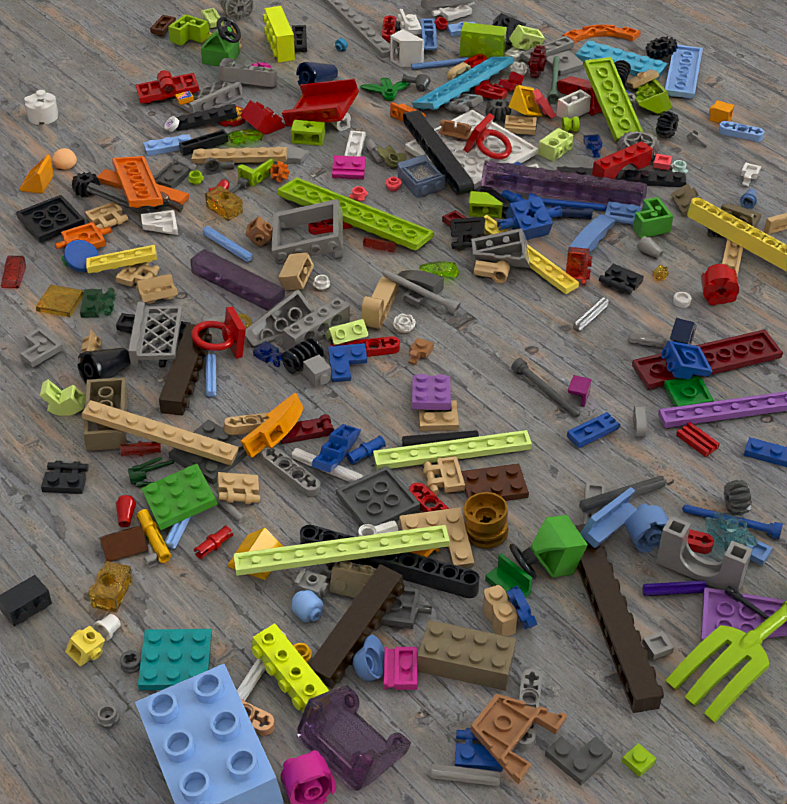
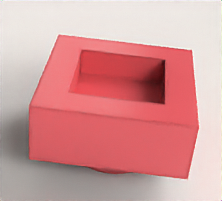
(662, 162)

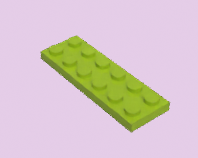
(612, 96)

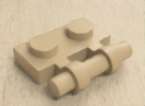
(105, 212)
(131, 274)
(450, 475)
(238, 487)

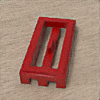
(700, 437)

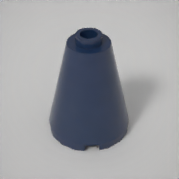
(315, 72)

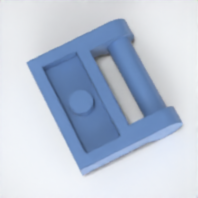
(622, 212)

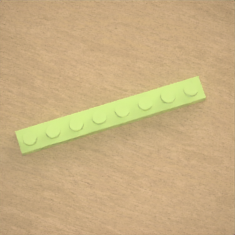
(461, 448)

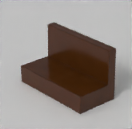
(123, 543)

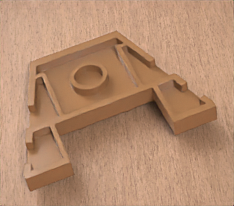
(504, 725)

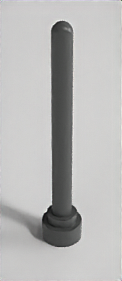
(521, 367)

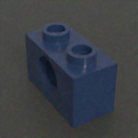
(683, 331)

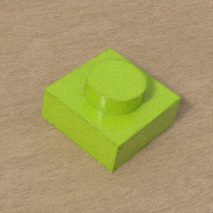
(639, 760)

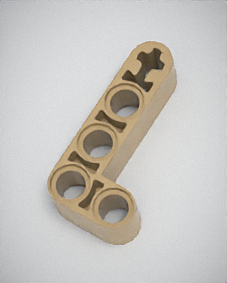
(377, 307)

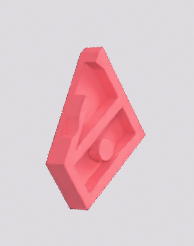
(546, 107)

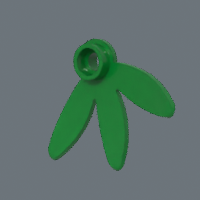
(388, 91)

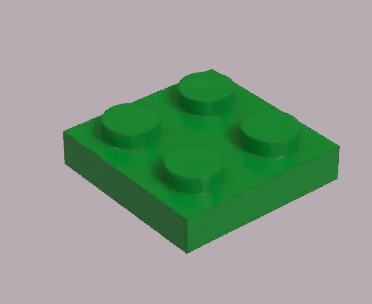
(687, 391)

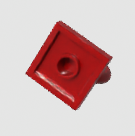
(481, 133)
(232, 332)

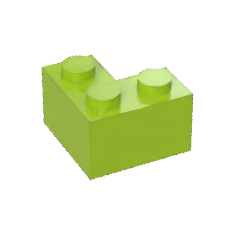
(188, 28)

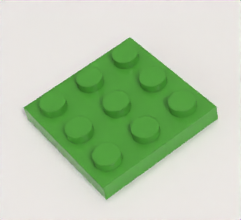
(179, 496)

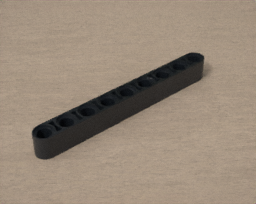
(438, 152)
(412, 566)

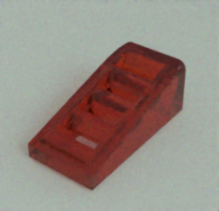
(13, 270)

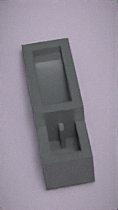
(423, 279)

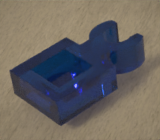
(268, 352)

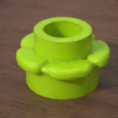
(195, 177)

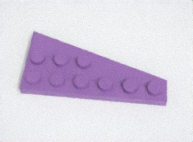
(723, 610)

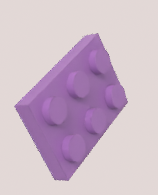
(431, 392)

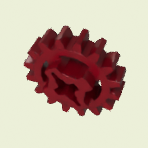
(537, 61)

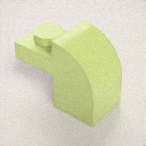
(62, 402)

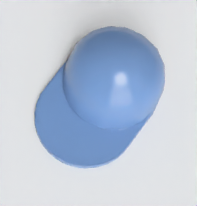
(370, 660)

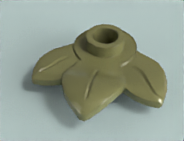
(390, 156)

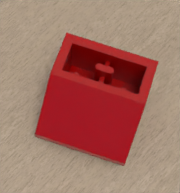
(262, 118)

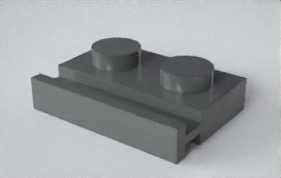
(171, 175)

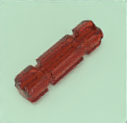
(379, 244)

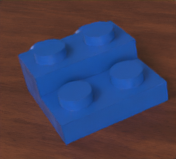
(685, 360)

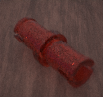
(140, 448)

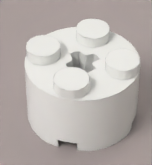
(41, 107)

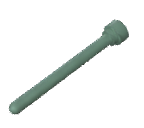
(553, 95)

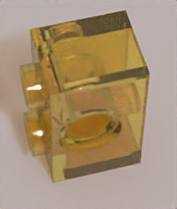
(224, 203)
(110, 586)

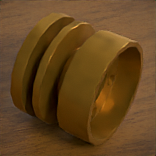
(486, 520)

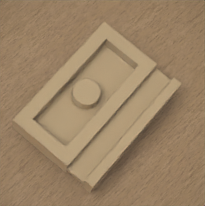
(520, 124)

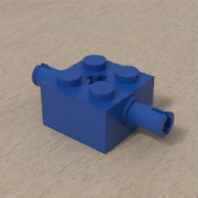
(530, 216)

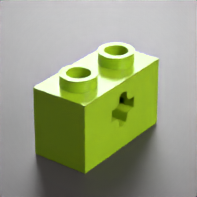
(308, 132)

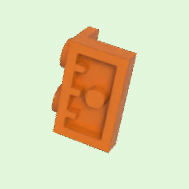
(397, 111)

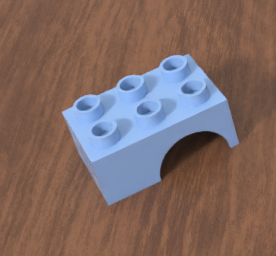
(208, 743)

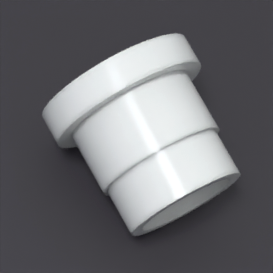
(107, 626)

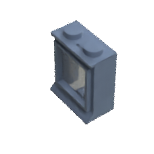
(420, 176)

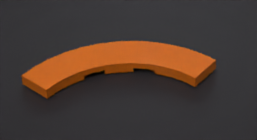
(602, 30)

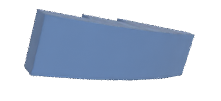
(429, 34)
(593, 233)

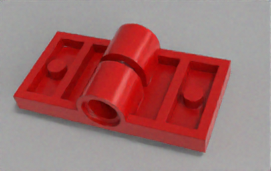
(166, 86)

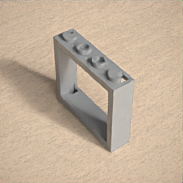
(307, 215)

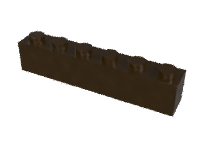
(183, 373)
(356, 625)

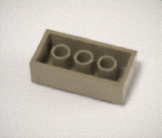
(112, 393)
(466, 655)

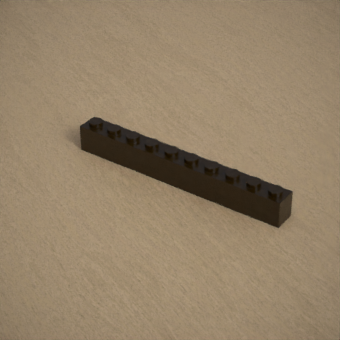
(618, 630)

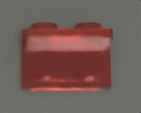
(578, 262)

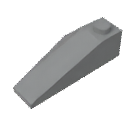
(280, 316)

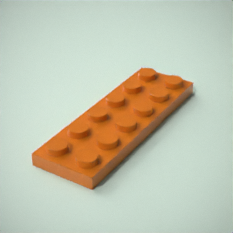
(137, 181)

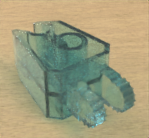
(729, 528)

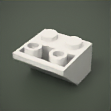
(406, 49)

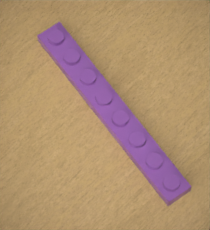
(723, 409)

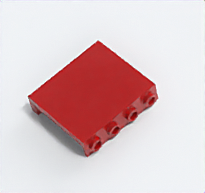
(323, 102)

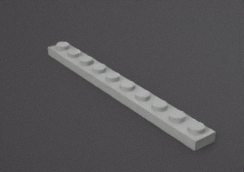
(360, 26)

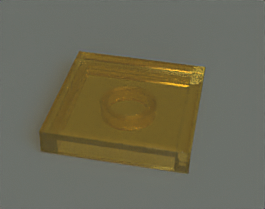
(59, 300)

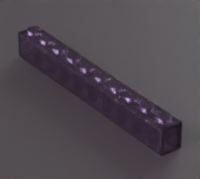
(562, 184)

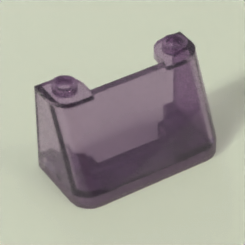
(347, 740)

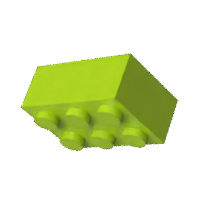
(482, 39)

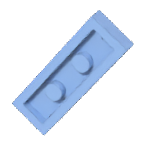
(164, 145)

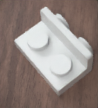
(409, 23)

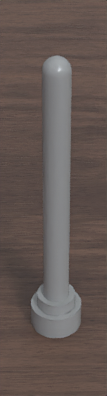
(451, 305)

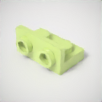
(347, 332)

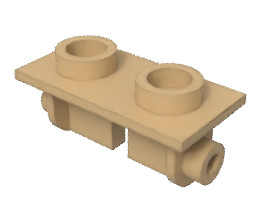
(91, 343)

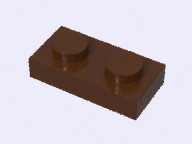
(161, 25)

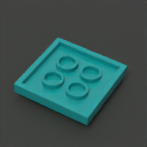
(173, 656)

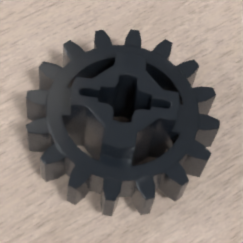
(661, 47)

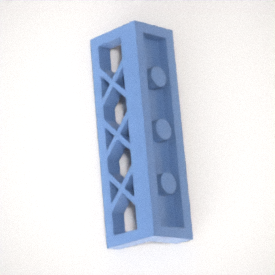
(608, 519)

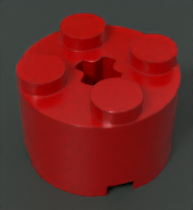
(720, 284)

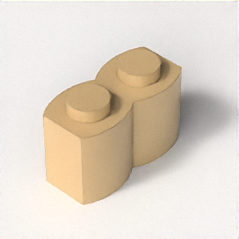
(499, 611)

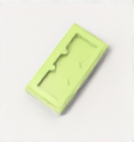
(212, 16)

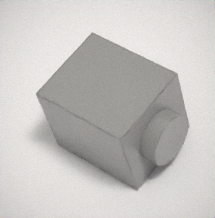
(317, 371)

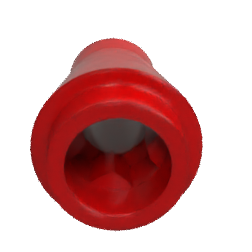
(125, 508)

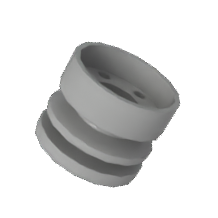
(237, 9)

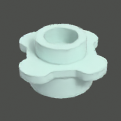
(679, 166)

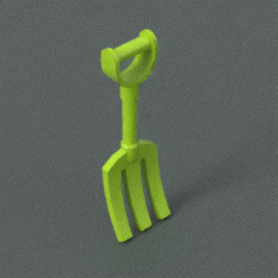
(741, 647)

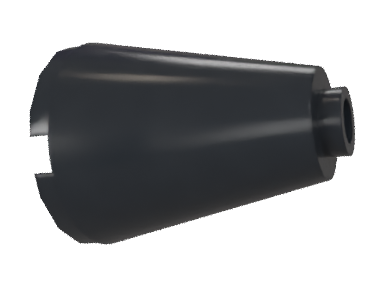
(102, 363)

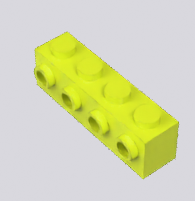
(287, 666)

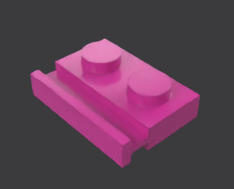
(348, 167)
(400, 668)

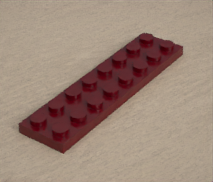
(721, 355)

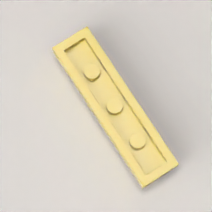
(120, 259)

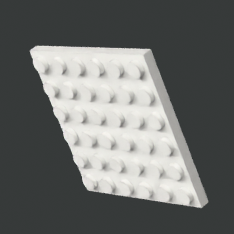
(474, 160)

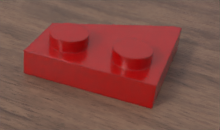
(490, 91)

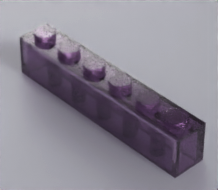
(236, 279)

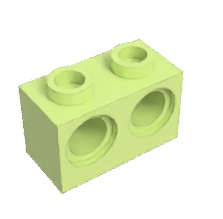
(526, 38)
(555, 144)

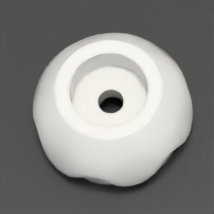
(519, 68)
(404, 323)

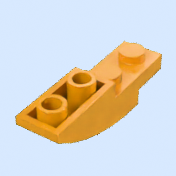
(276, 426)

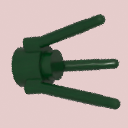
(138, 472)

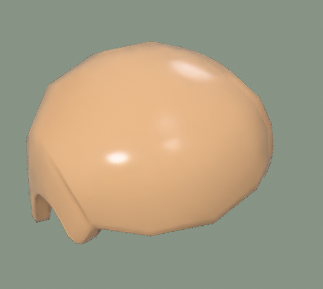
(64, 159)

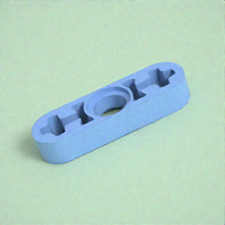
(735, 130)

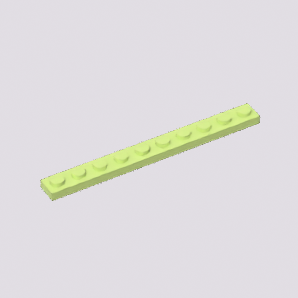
(341, 550)

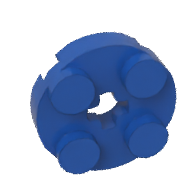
(522, 607)

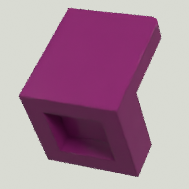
(580, 386)

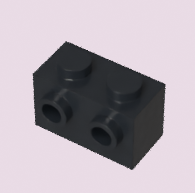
(24, 600)

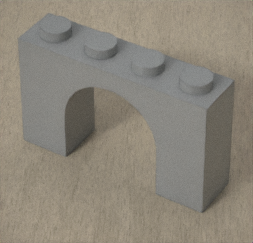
(677, 556)

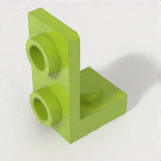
(257, 175)

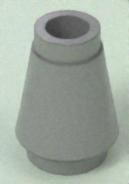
(649, 247)

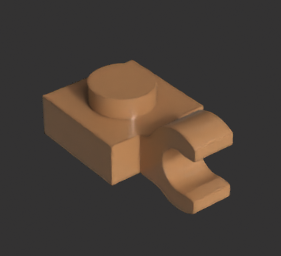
(420, 349)

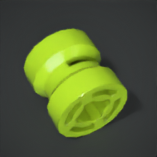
(570, 124)

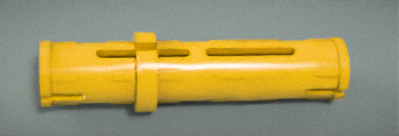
(150, 529)

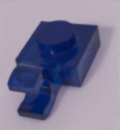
(593, 142)

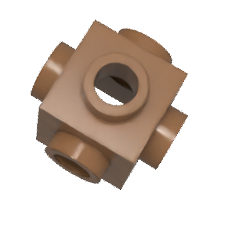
(259, 231)

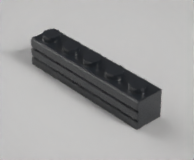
(203, 142)

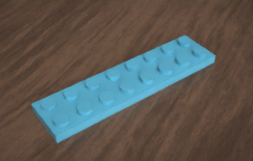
(462, 83)

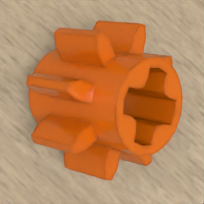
(279, 171)

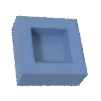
(760, 553)

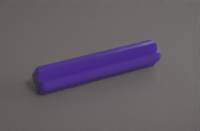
(674, 588)

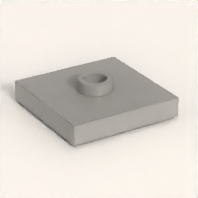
(567, 62)

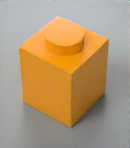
(721, 111)

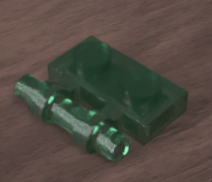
(91, 303)

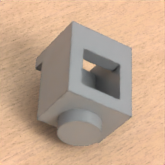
(311, 581)

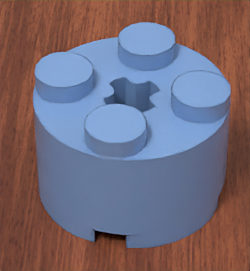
(646, 527)

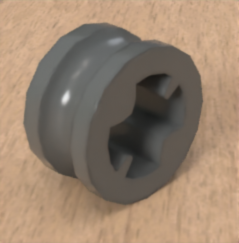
(128, 656)

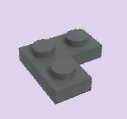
(579, 764)

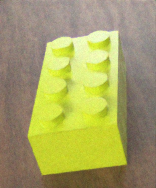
(279, 34)

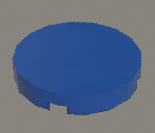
(76, 254)

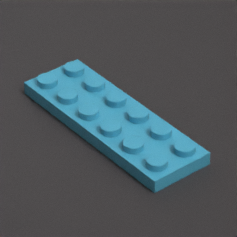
(638, 63)

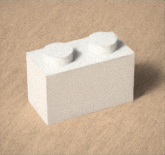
(574, 104)

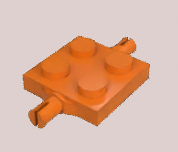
(86, 232)

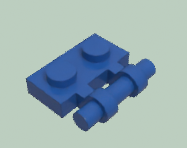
(473, 755)

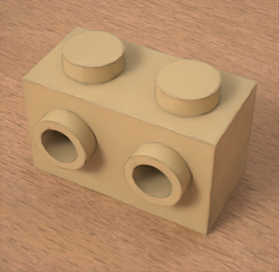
(296, 271)

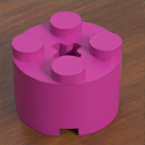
(307, 779)

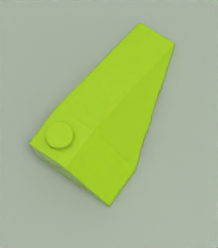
(653, 97)

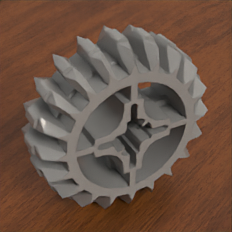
(632, 138)

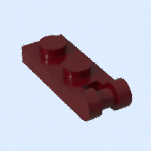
(309, 429)

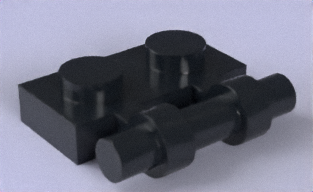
(466, 227)
(621, 279)
(64, 482)

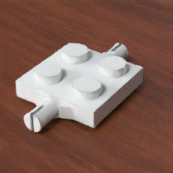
(453, 12)

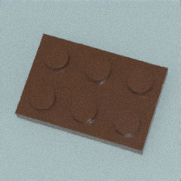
(502, 480)

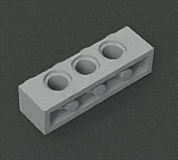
(317, 323)

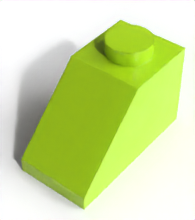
(484, 204)

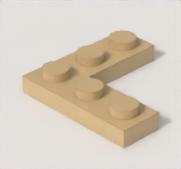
(459, 547)

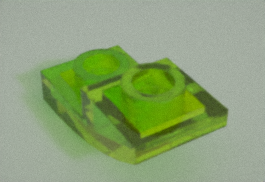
(241, 136)
(440, 268)

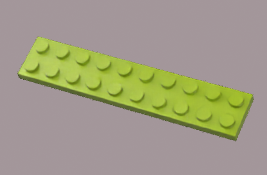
(359, 214)

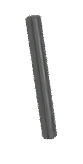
(605, 498)

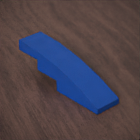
(336, 448)

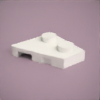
(160, 222)

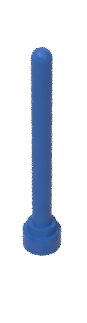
(564, 203)
(773, 529)

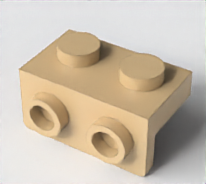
(156, 288)

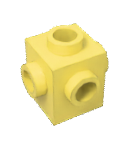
(85, 645)

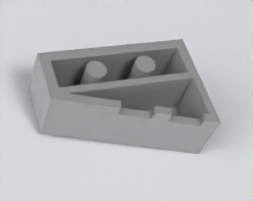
(505, 246)

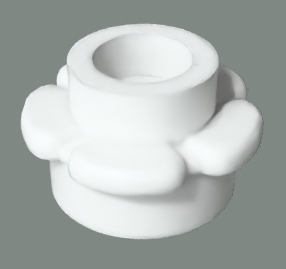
(321, 282)

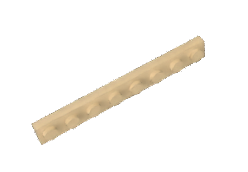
(160, 432)

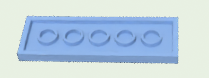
(684, 72)

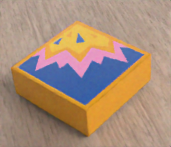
(184, 97)

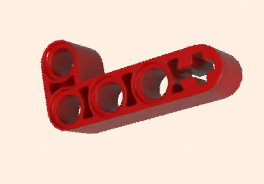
(573, 84)

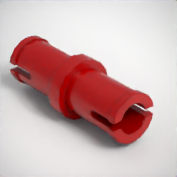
(213, 542)

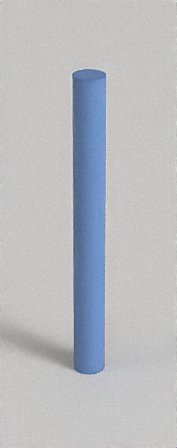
(437, 63)

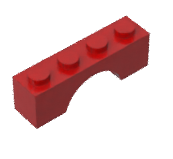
(637, 155)

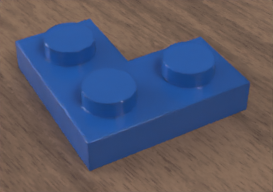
(342, 356)

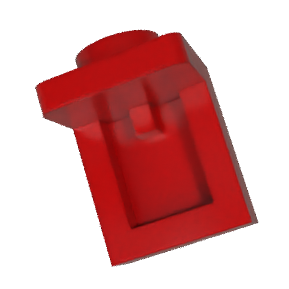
(514, 80)

